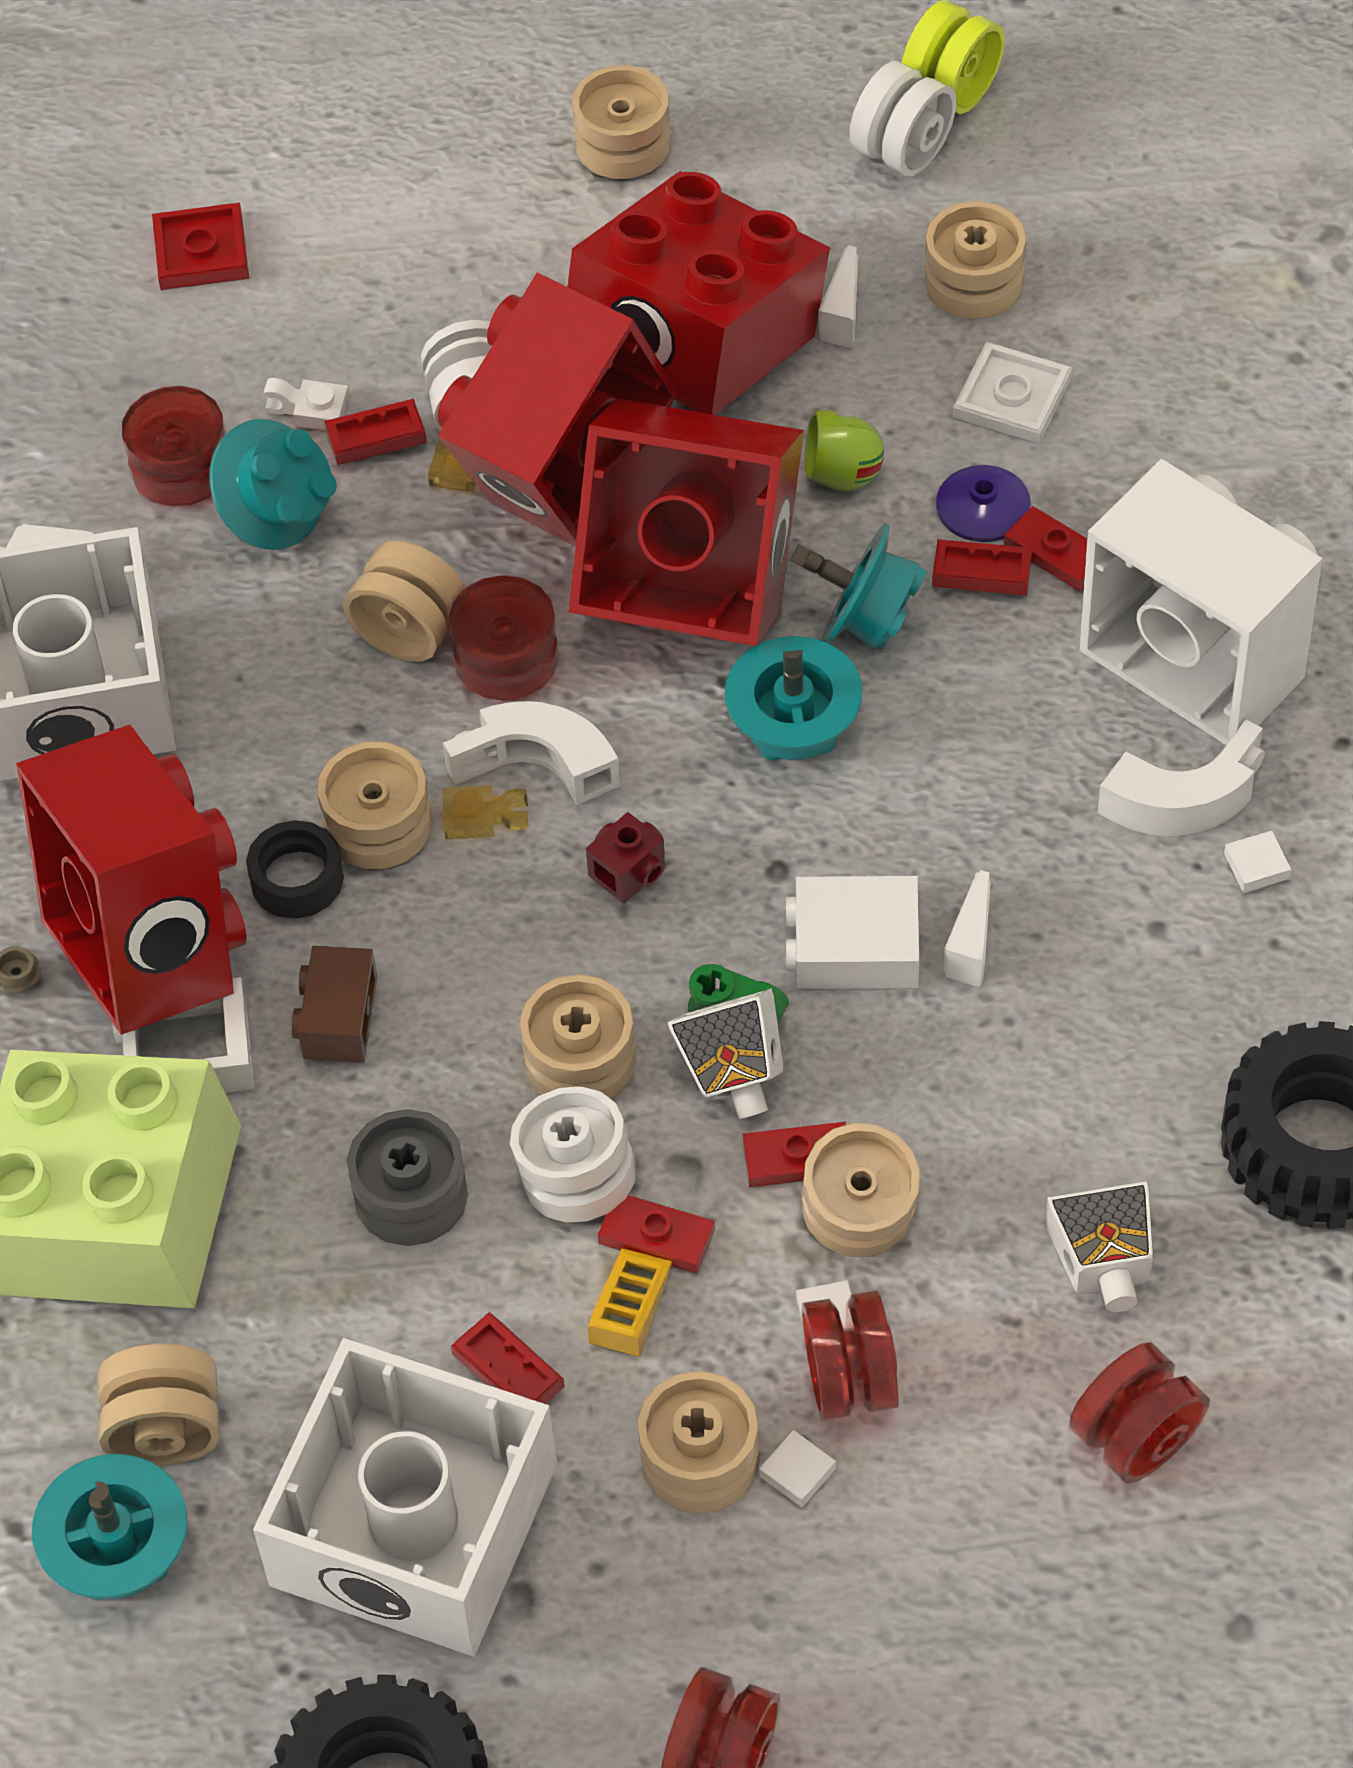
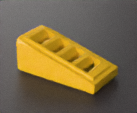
(622, 1336)

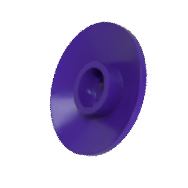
(981, 516)

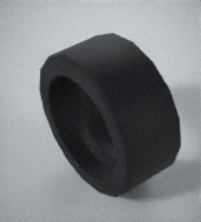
(290, 838)

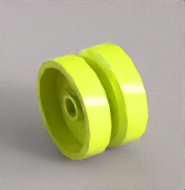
(956, 51)

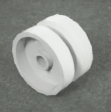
(902, 118)
(573, 1154)

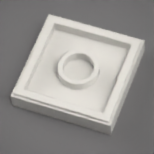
(1012, 392)

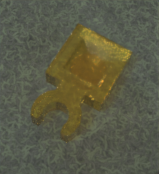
(474, 811)

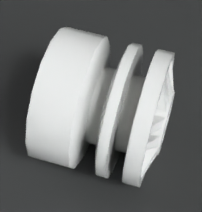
(450, 354)

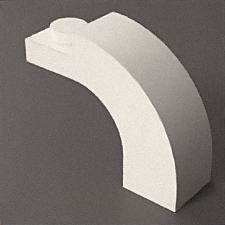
(540, 736)
(1183, 801)

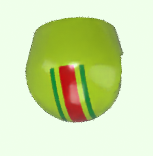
(842, 451)

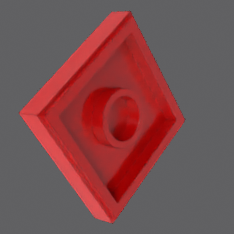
(200, 246)

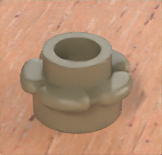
(18, 959)

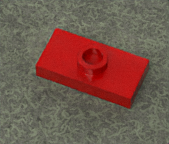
(375, 431)
(1053, 546)
(982, 567)
(781, 1153)
(658, 1232)
(506, 1361)

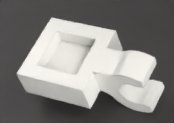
(310, 404)

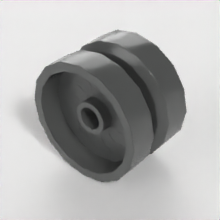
(407, 1177)

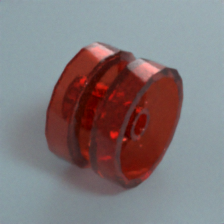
(172, 444)
(504, 637)
(857, 1354)
(1138, 1412)
(718, 1730)

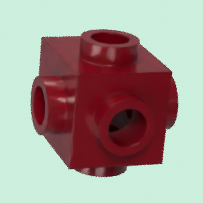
(626, 857)

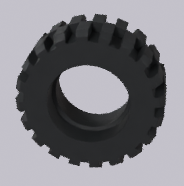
(1274, 1165)
(378, 1721)

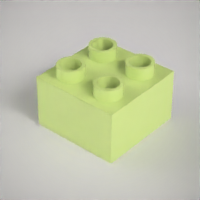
(110, 1176)

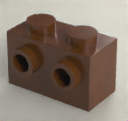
(336, 1003)

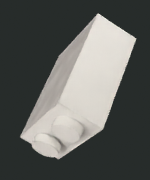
(854, 932)

